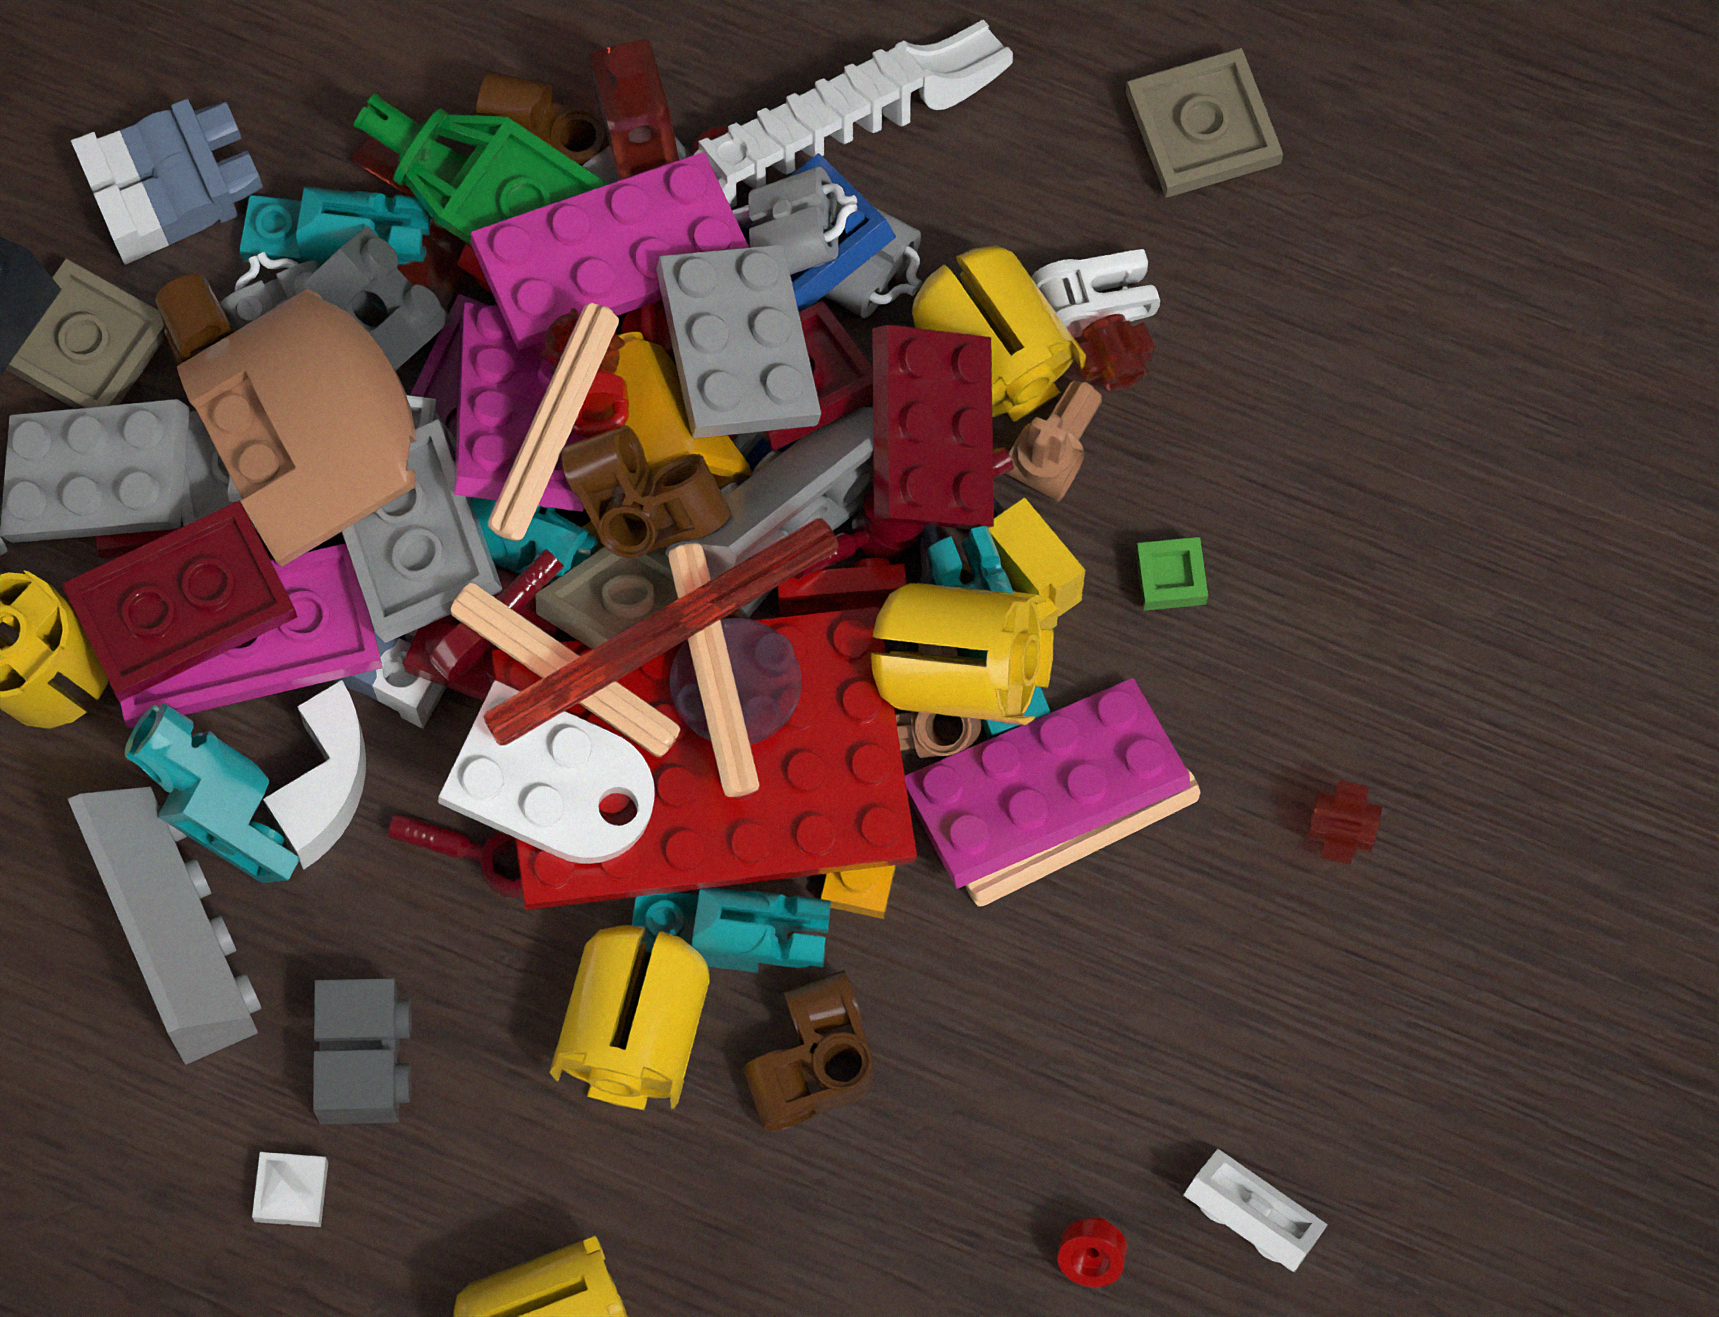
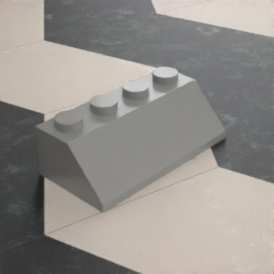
(812, 479)
(166, 922)

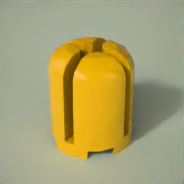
(1002, 303)
(47, 643)
(958, 685)
(662, 1025)
(553, 1285)

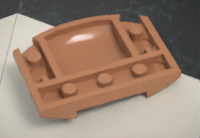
(304, 421)

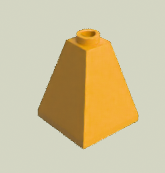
(661, 418)

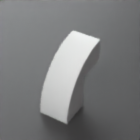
(322, 802)

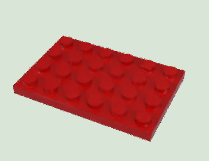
(824, 798)

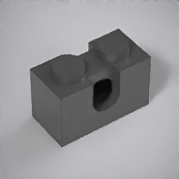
(369, 268)

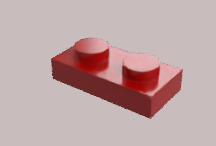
(841, 589)

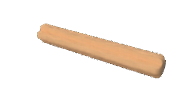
(553, 422)
(546, 655)
(716, 681)
(1035, 867)

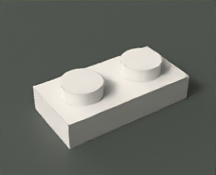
(1255, 1210)

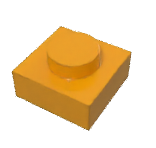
(860, 890)

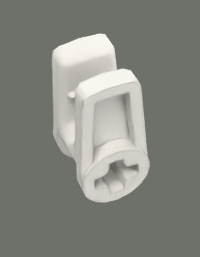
(1074, 286)

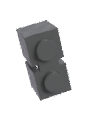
(359, 1048)

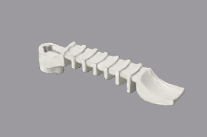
(879, 86)

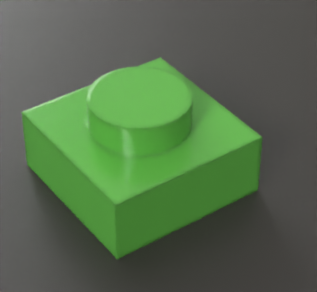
(1171, 573)

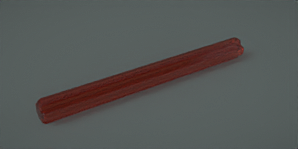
(660, 631)

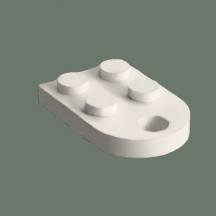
(551, 784)

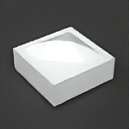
(290, 1189)

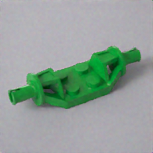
(500, 180)

